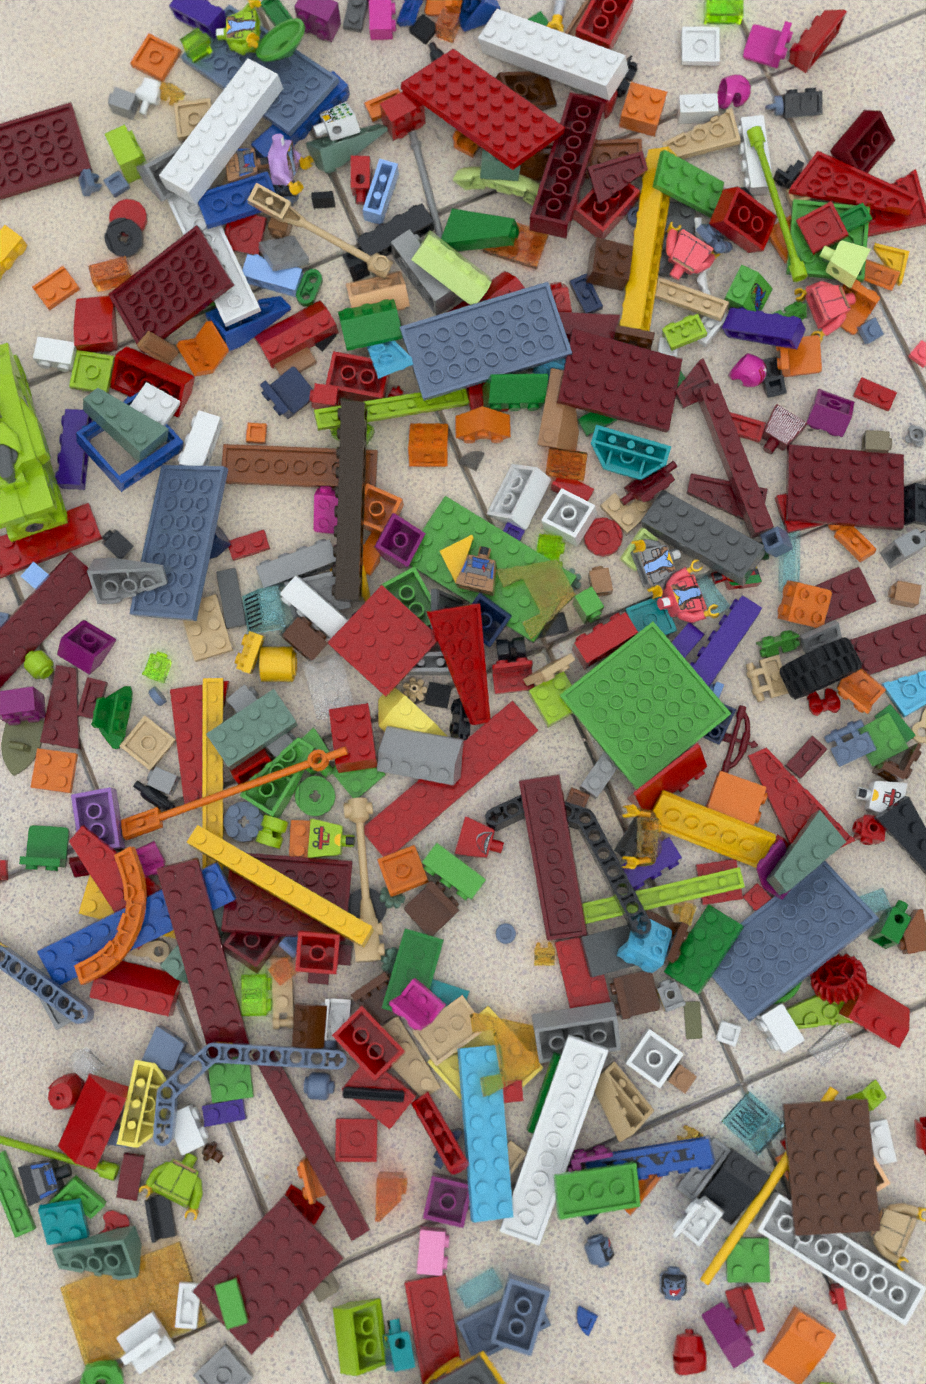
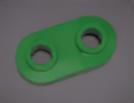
(309, 289)

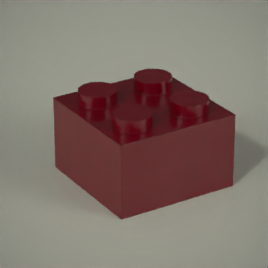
(251, 949)

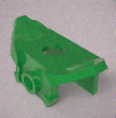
(112, 715)

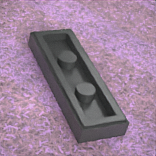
(231, 598)

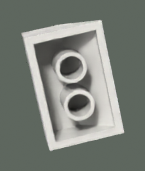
(519, 495)

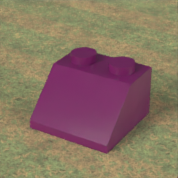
(830, 413)
(399, 541)
(85, 646)

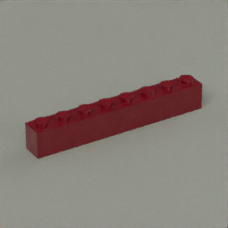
(734, 460)

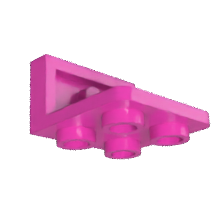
(767, 44)
(324, 510)
(417, 1005)

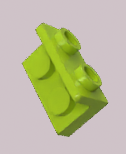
(684, 332)

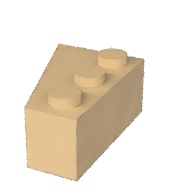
(621, 1102)

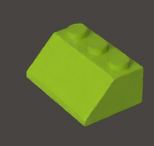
(359, 1336)

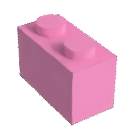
(431, 1251)

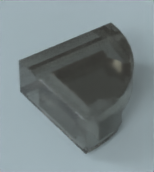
(472, 459)

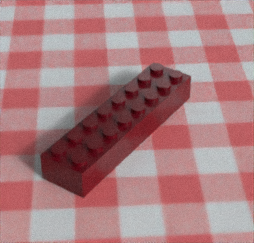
(567, 166)

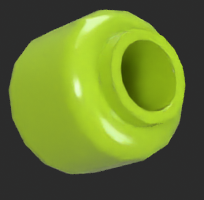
(38, 664)

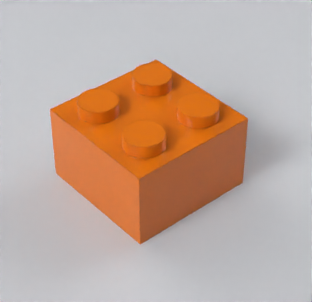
(642, 109)
(379, 507)

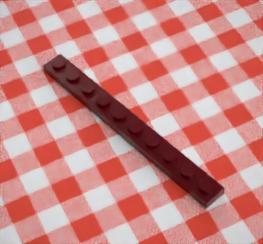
(314, 1148)

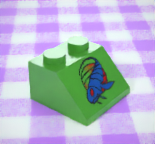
(748, 290)

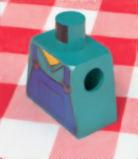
(398, 1357)

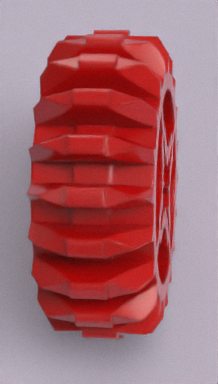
(839, 983)

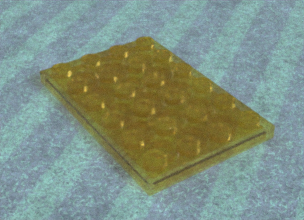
(107, 1307)

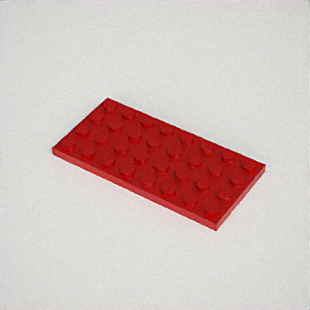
(483, 108)

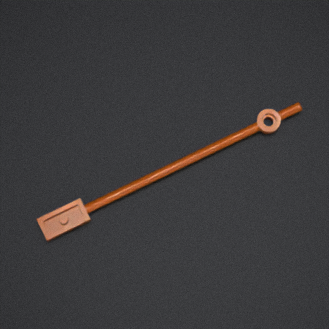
(152, 819)

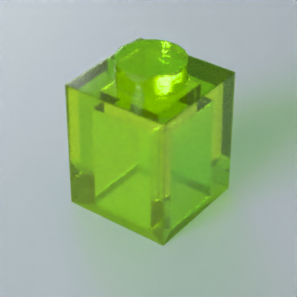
(196, 45)

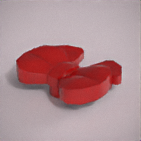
(818, 705)
(114, 1219)

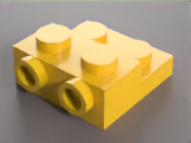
(248, 658)

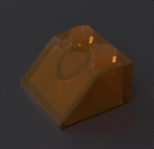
(389, 1192)

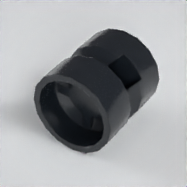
(504, 651)

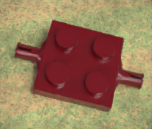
(649, 486)

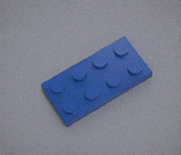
(230, 201)

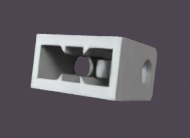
(904, 547)

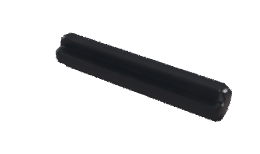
(373, 1094)

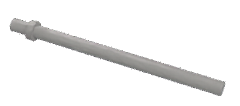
(416, 147)

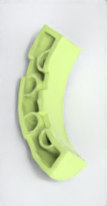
(469, 179)

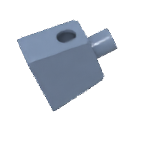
(166, 1049)

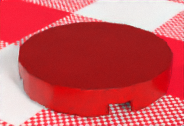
(131, 210)
(603, 537)

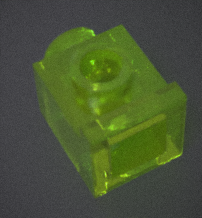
(158, 674)

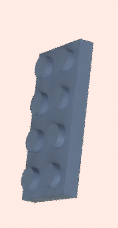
(478, 1327)

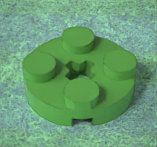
(307, 788)
(102, 1369)

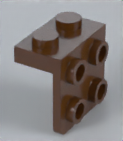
(432, 908)
(679, 935)
(634, 994)

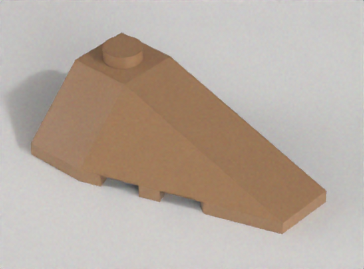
(559, 421)

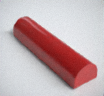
(440, 1134)

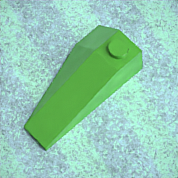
(276, 795)

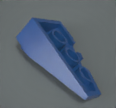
(476, 13)
(246, 329)

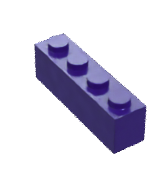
(764, 328)
(72, 458)

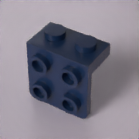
(287, 392)

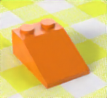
(799, 1346)

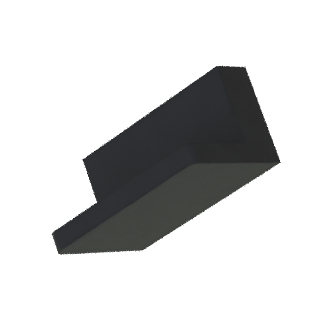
(160, 1218)

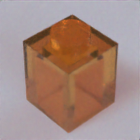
(447, 25)
(283, 970)

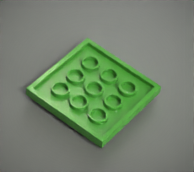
(814, 264)

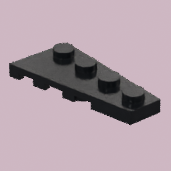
(907, 828)

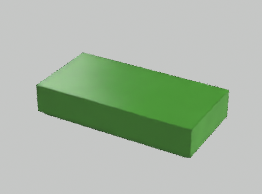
(231, 1303)

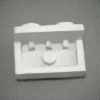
(337, 1014)

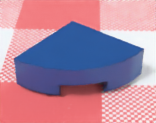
(585, 1319)

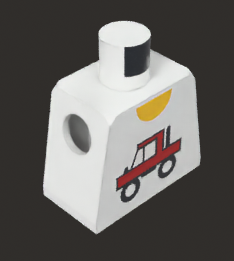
(881, 795)

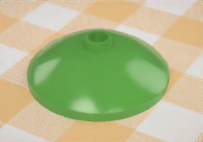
(281, 40)

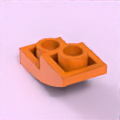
(371, 557)

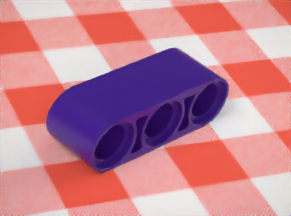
(687, 639)

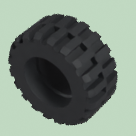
(820, 668)

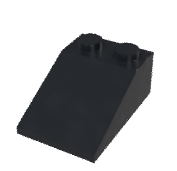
(734, 1185)

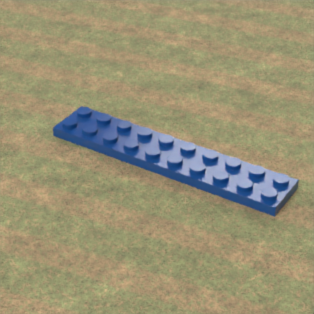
(72, 949)

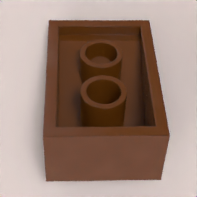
(531, 87)

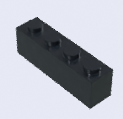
(379, 240)

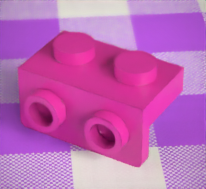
(150, 858)

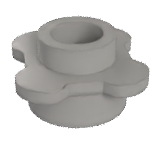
(919, 431)

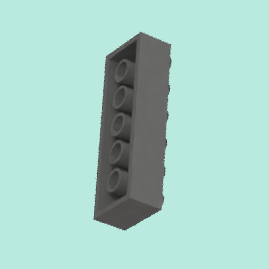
(703, 537)

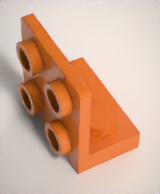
(428, 445)
(313, 1187)

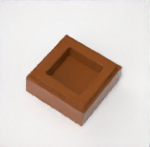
(577, 797)

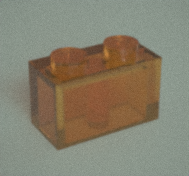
(110, 273)

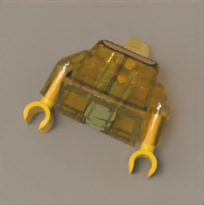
(648, 837)

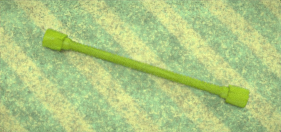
(756, 140)
(105, 1169)

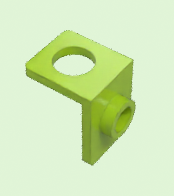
(872, 1092)

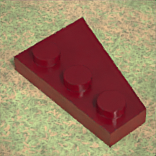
(615, 175)

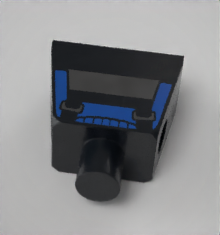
(43, 1179)

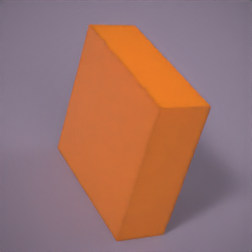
(256, 433)

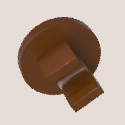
(212, 1152)

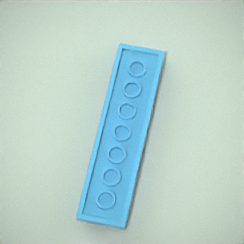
(484, 1137)

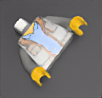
(654, 564)

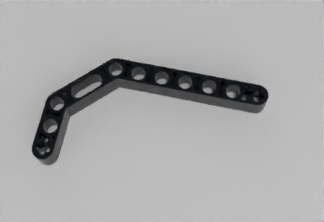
(594, 847)

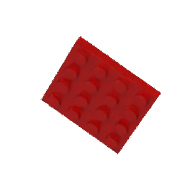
(383, 641)

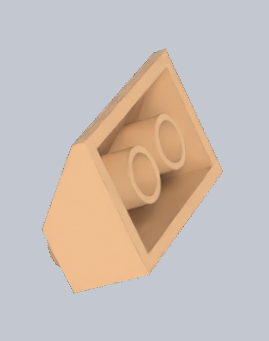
(377, 289)

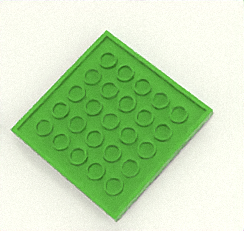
(645, 705)

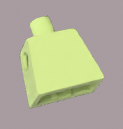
(845, 261)

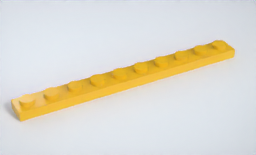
(212, 761)

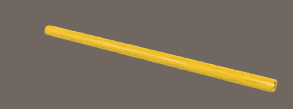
(752, 1210)

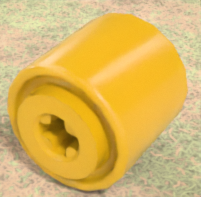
(277, 664)

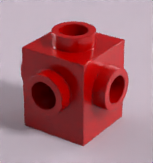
(868, 830)

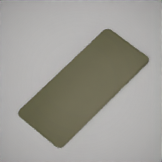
(693, 1020)

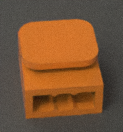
(737, 797)

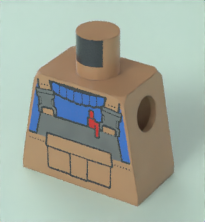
(245, 164)
(478, 573)

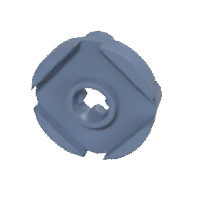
(235, 813)

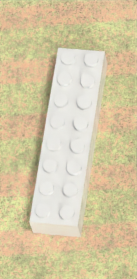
(553, 54)
(221, 131)
(843, 1261)

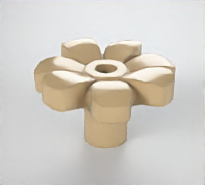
(413, 694)

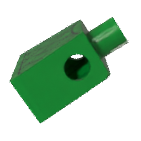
(891, 925)

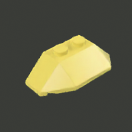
(401, 712)
(140, 1104)

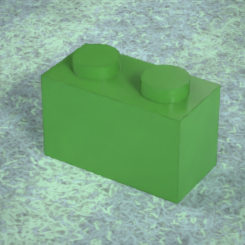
(588, 605)

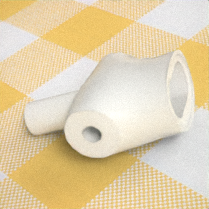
(148, 93)

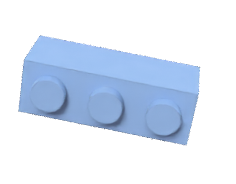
(380, 191)
(261, 275)

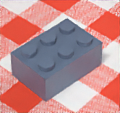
(520, 1314)

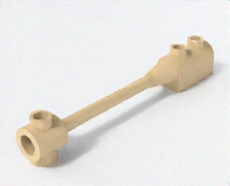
(281, 209)
(358, 812)

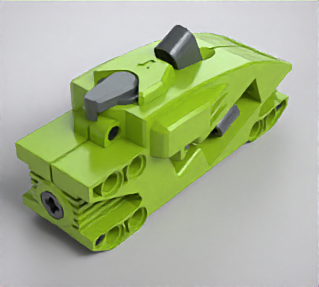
(27, 481)

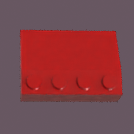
(671, 778)

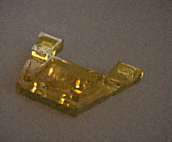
(547, 587)
(514, 1049)

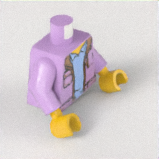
(284, 163)

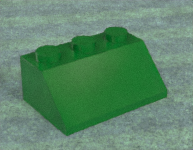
(370, 324)
(515, 391)

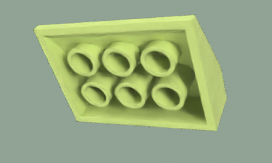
(451, 269)

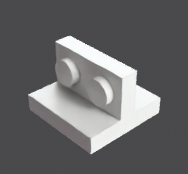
(145, 1343)

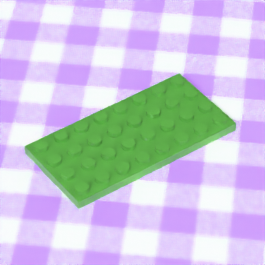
(453, 523)

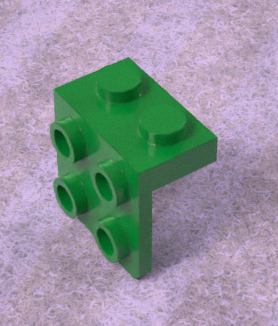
(46, 847)

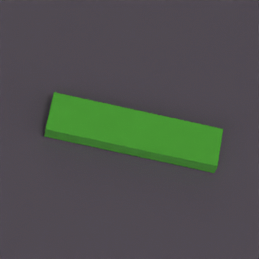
(13, 1199)

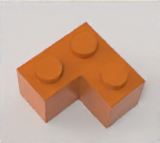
(482, 424)

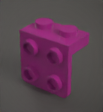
(767, 864)
(580, 1156)

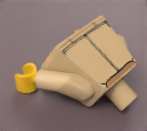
(896, 1228)

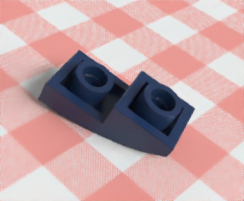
(717, 734)

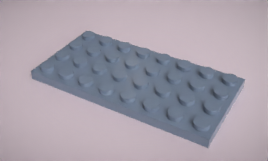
(302, 79)
(484, 340)
(181, 539)
(791, 940)

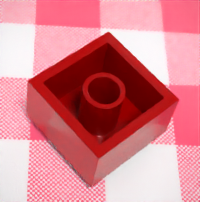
(402, 115)

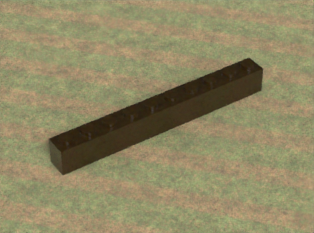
(350, 502)

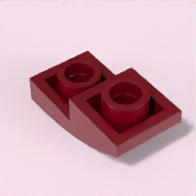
(130, 1176)

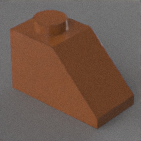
(915, 934)

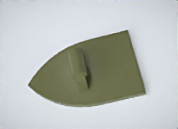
(20, 745)

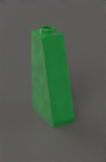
(479, 231)

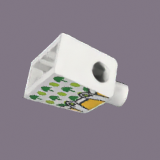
(337, 122)

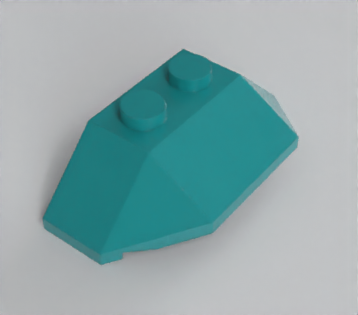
(628, 453)

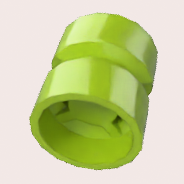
(272, 831)

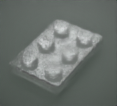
(328, 684)

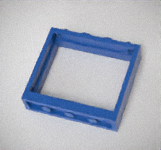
(140, 470)

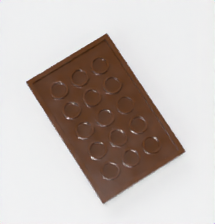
(831, 1167)

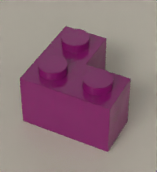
(730, 1337)

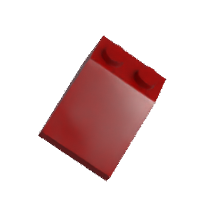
(95, 325)

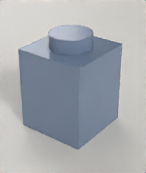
(776, 541)

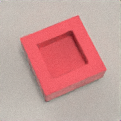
(919, 354)

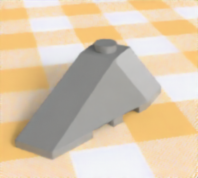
(151, 170)
(123, 578)

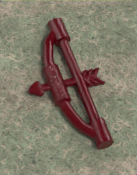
(744, 741)

